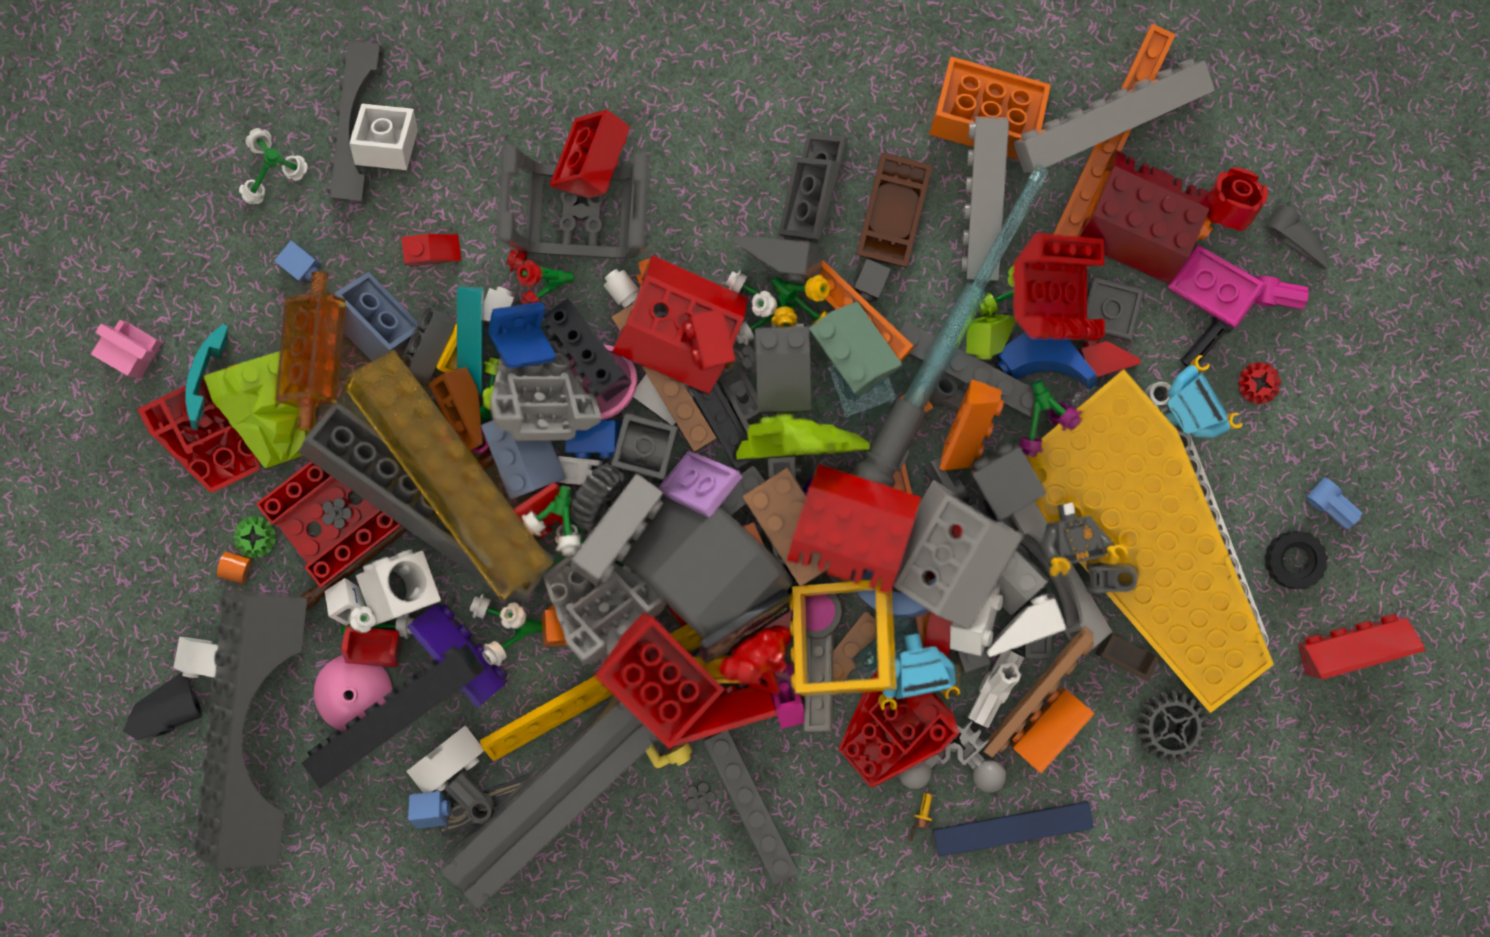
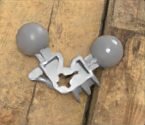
(987, 774)

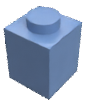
(297, 262)
(429, 810)

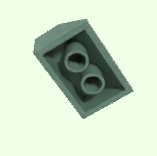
(856, 347)

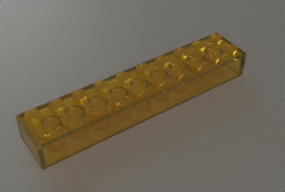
(447, 474)

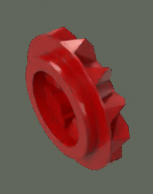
(1248, 386)

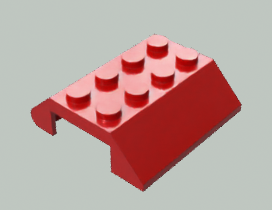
(1053, 287)
(854, 527)

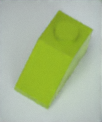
(989, 335)

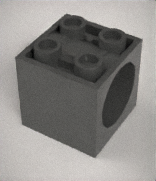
(645, 446)
(1007, 480)

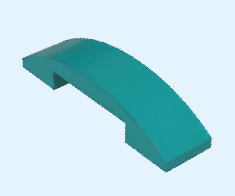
(214, 347)

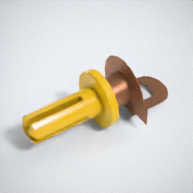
(922, 818)

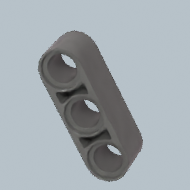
(427, 343)

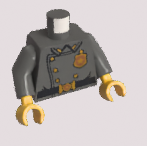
(1075, 541)

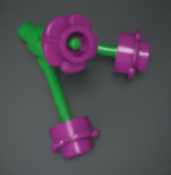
(1059, 413)

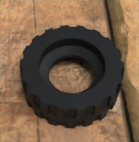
(1314, 569)

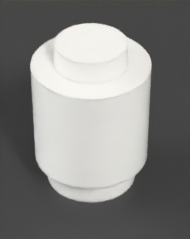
(621, 288)

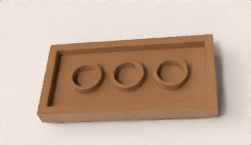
(778, 508)

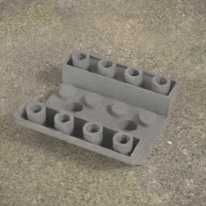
(963, 566)

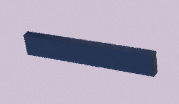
(1013, 828)

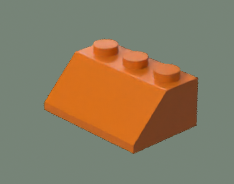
(971, 426)
(1051, 729)

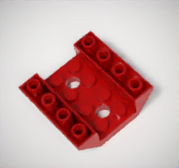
(662, 342)
(300, 503)

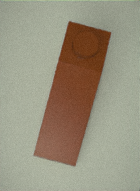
(460, 405)

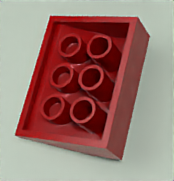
(658, 680)

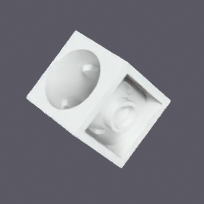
(417, 578)

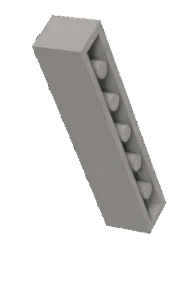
(985, 191)

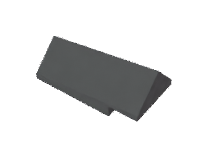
(812, 186)

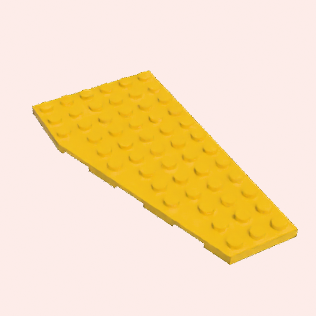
(1142, 491)

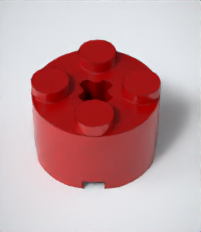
(1236, 199)

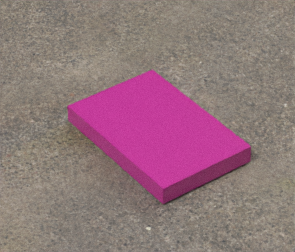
(1217, 286)

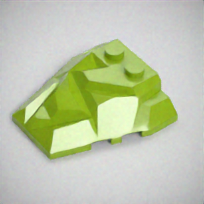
(247, 400)
(792, 437)

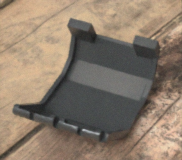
(705, 566)

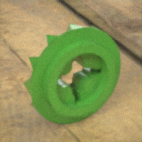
(263, 528)

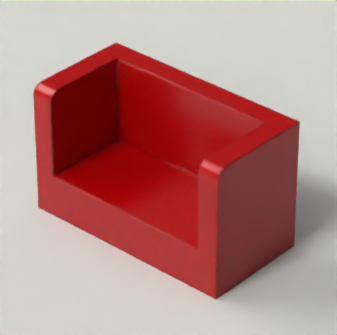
(373, 647)

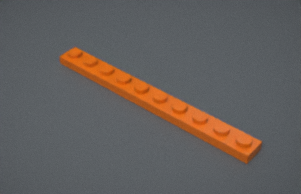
(1093, 176)

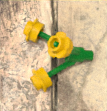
(815, 288)

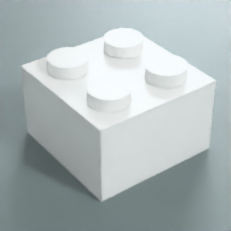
(383, 136)

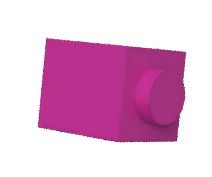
(787, 701)

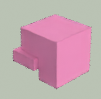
(126, 348)

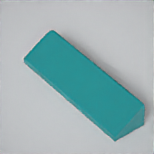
(471, 333)

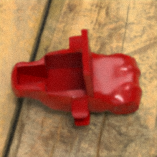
(758, 658)

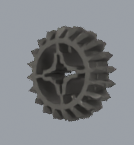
(597, 496)
(1185, 744)

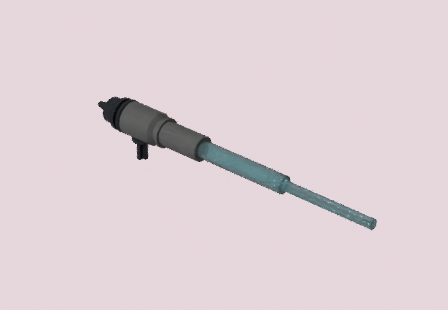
(907, 414)

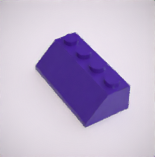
(440, 632)

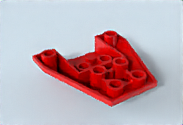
(892, 741)

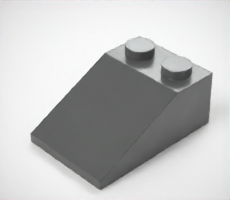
(792, 258)
(783, 369)

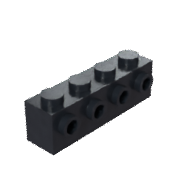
(587, 350)

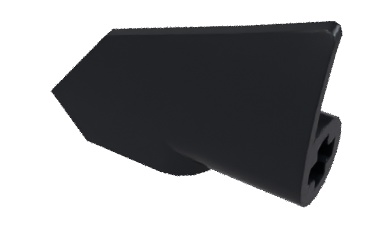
(164, 710)

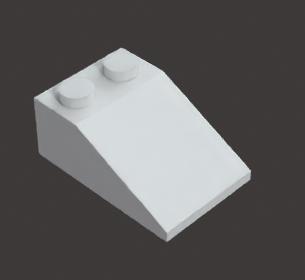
(1030, 624)

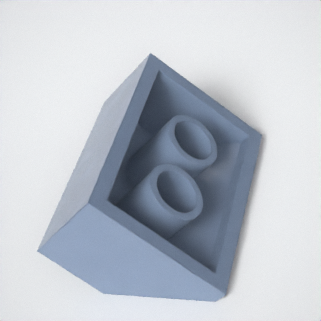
(375, 318)
(523, 464)

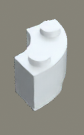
(980, 634)
(195, 657)
(445, 761)

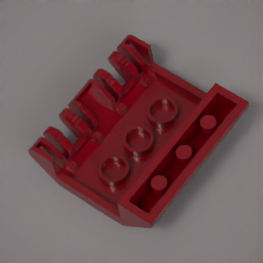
(1146, 218)

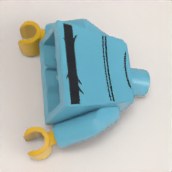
(1196, 405)
(920, 673)

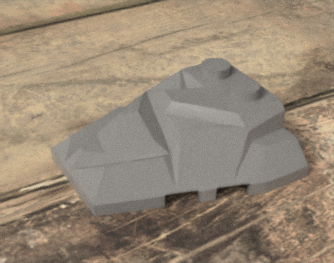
(542, 400)
(598, 615)

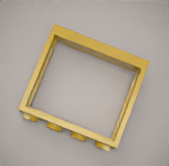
(885, 641)

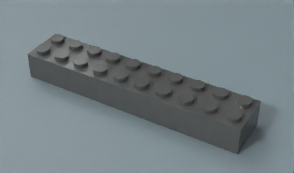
(366, 465)

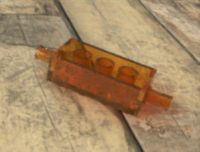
(310, 350)

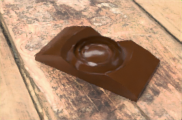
(894, 210)

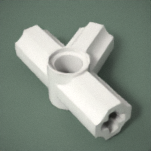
(996, 687)

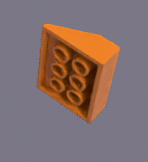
(987, 92)

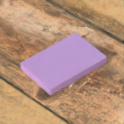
(699, 483)

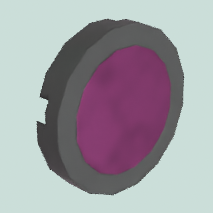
(822, 615)

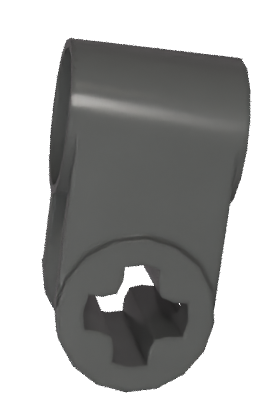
(1109, 577)

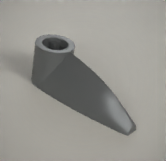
(1290, 230)

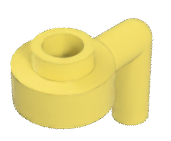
(678, 755)

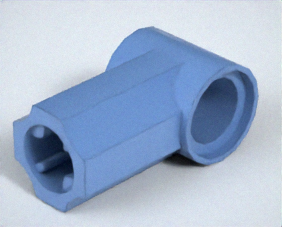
(1328, 498)

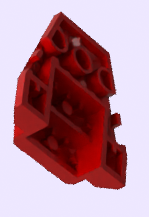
(202, 449)

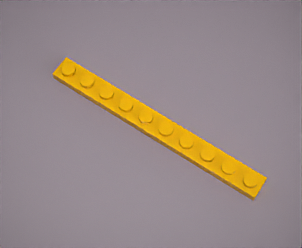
(563, 708)

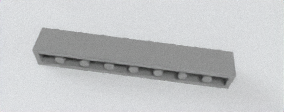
(1113, 116)

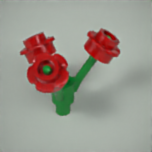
(531, 274)

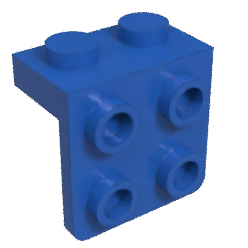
(519, 335)

